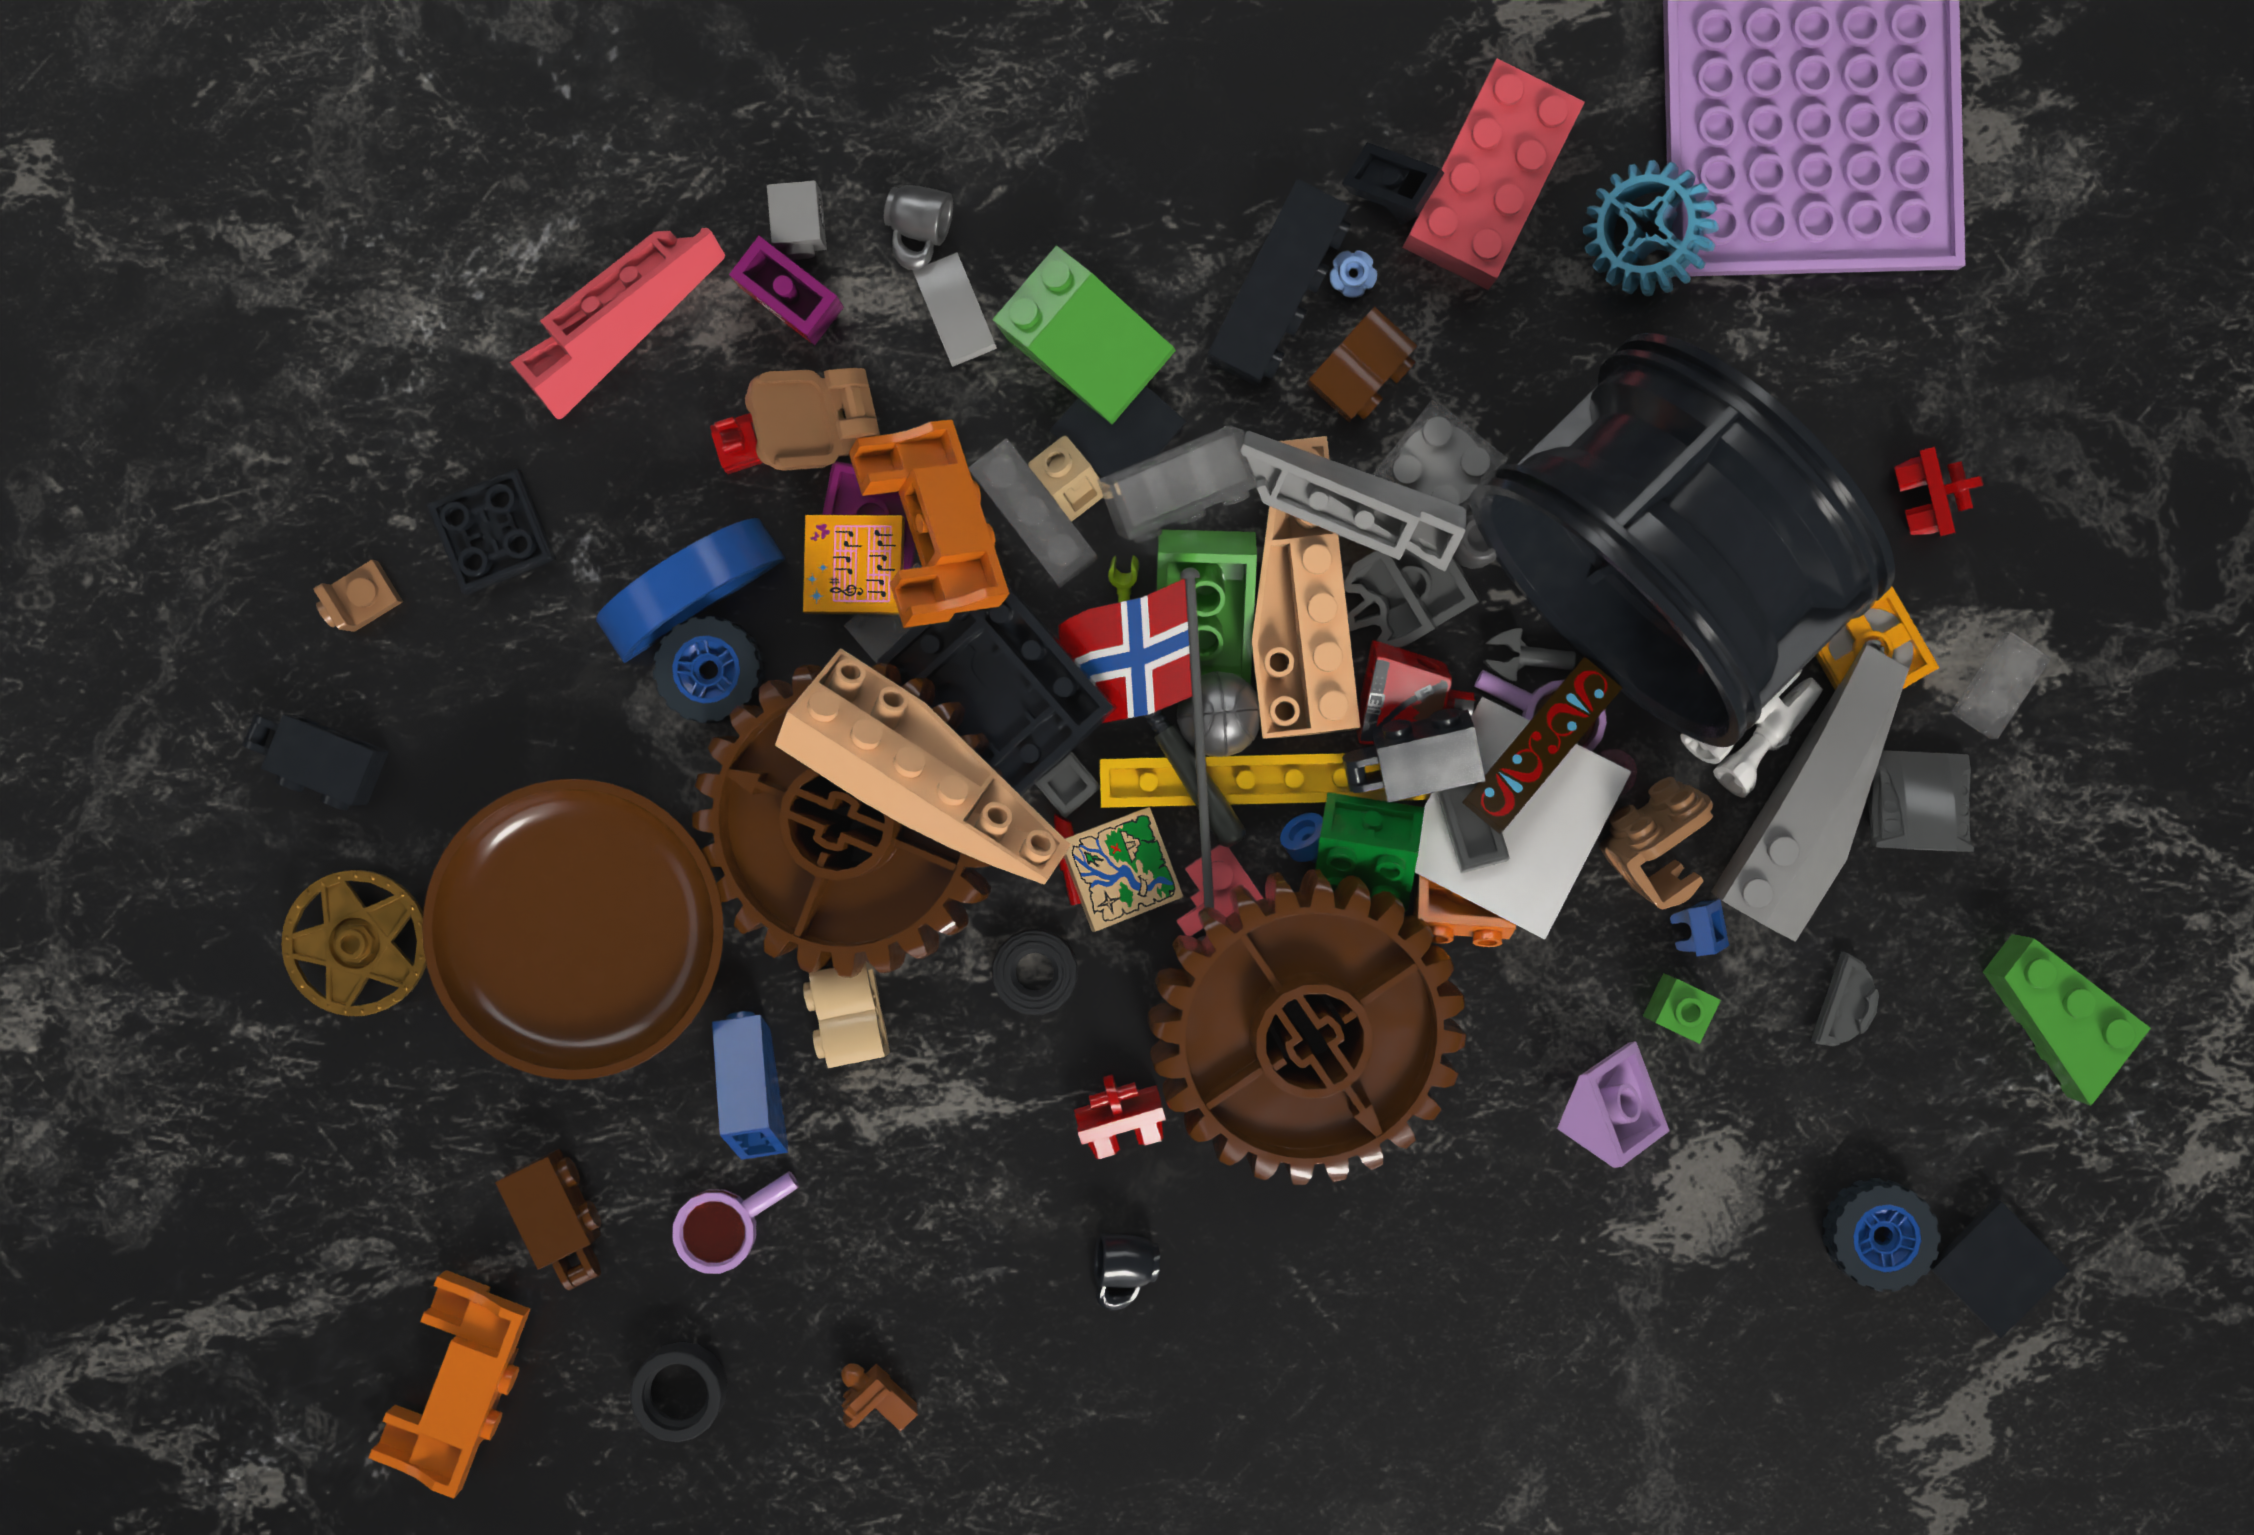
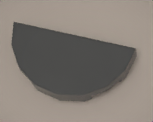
(1848, 1003)

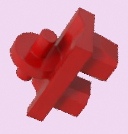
(1926, 471)
(1118, 1112)

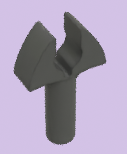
(1527, 656)

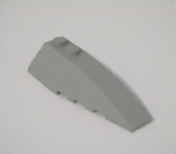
(1817, 804)

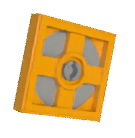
(1886, 629)

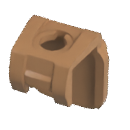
(802, 416)
(1650, 832)

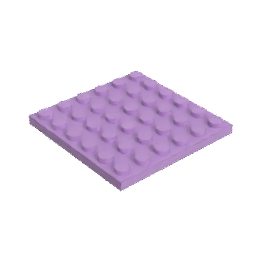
(1819, 132)

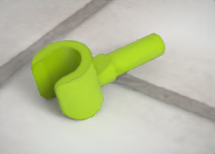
(1123, 581)

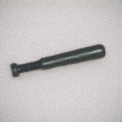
(1222, 818)

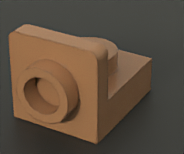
(357, 597)

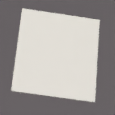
(1544, 840)

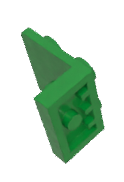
(1371, 842)

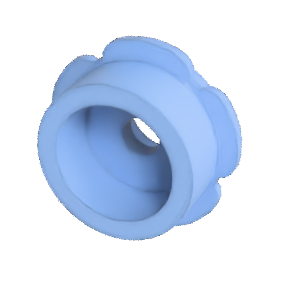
(1340, 276)

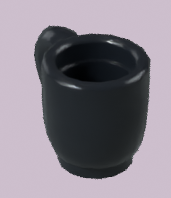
(1123, 1263)

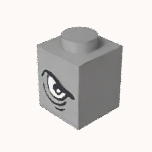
(796, 219)

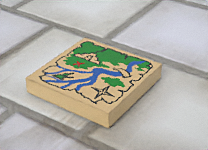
(1121, 869)

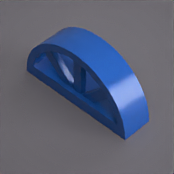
(687, 585)

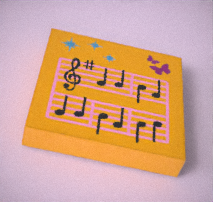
(852, 563)

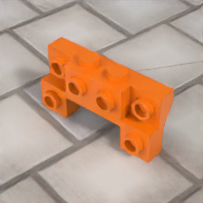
(944, 517)
(465, 1396)

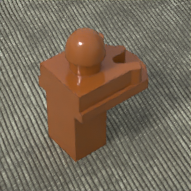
(876, 1391)

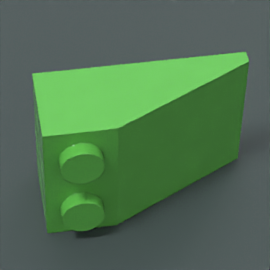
(1083, 335)
(1222, 592)

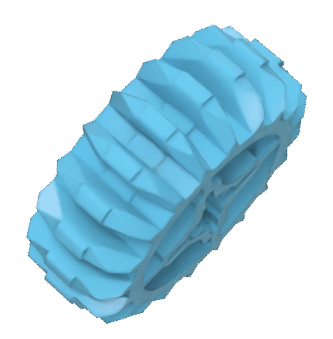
(1662, 213)

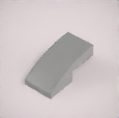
(954, 309)

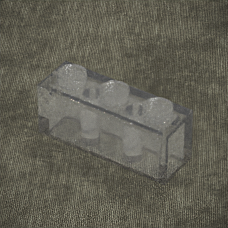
(1178, 484)
(1033, 513)

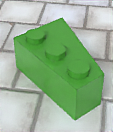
(2066, 1016)

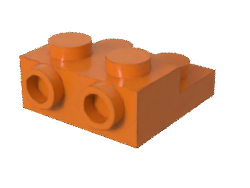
(1455, 916)

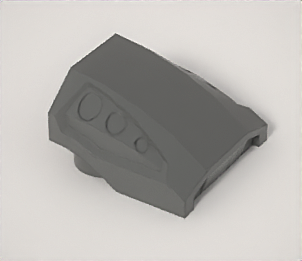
(1921, 802)

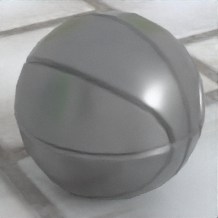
(1229, 714)

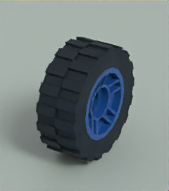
(696, 645)
(1908, 1232)

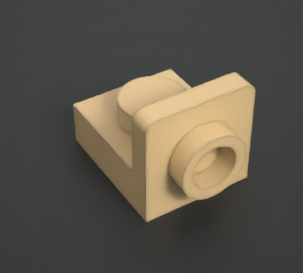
(1067, 477)

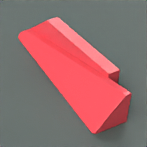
(613, 315)

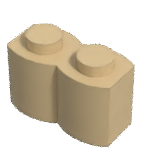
(847, 1015)

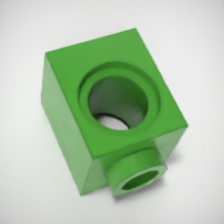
(1681, 1008)

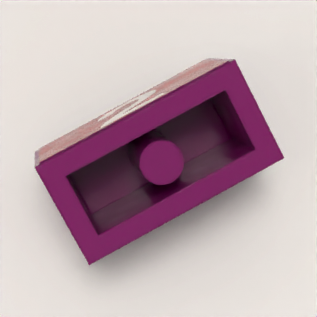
(786, 290)

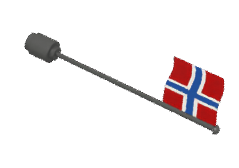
(1144, 661)

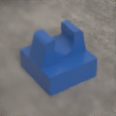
(1707, 928)

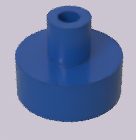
(1302, 837)

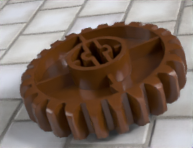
(793, 856)
(1315, 1106)

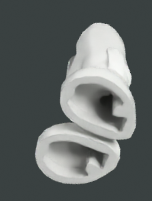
(1772, 731)

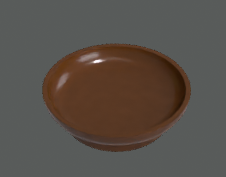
(572, 929)

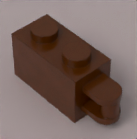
(554, 1216)

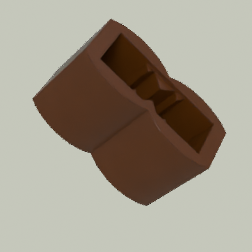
(1362, 365)

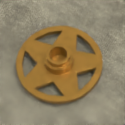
(354, 943)

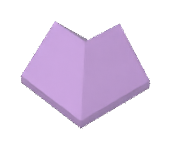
(1615, 1108)

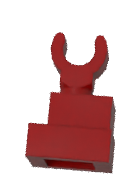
(735, 443)

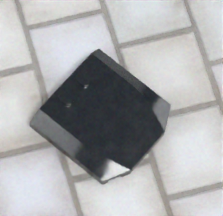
(1012, 683)

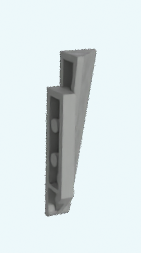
(1354, 502)

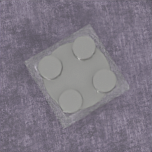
(1441, 457)

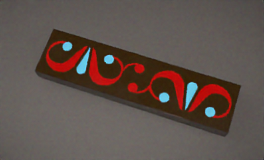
(1542, 745)

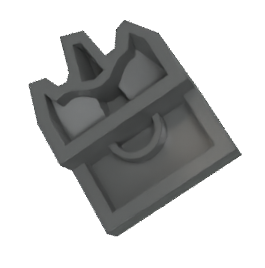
(1406, 595)

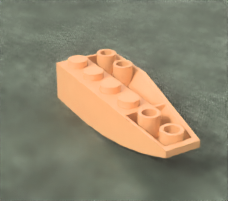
(1302, 628)
(915, 769)

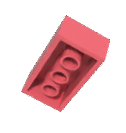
(1493, 174)

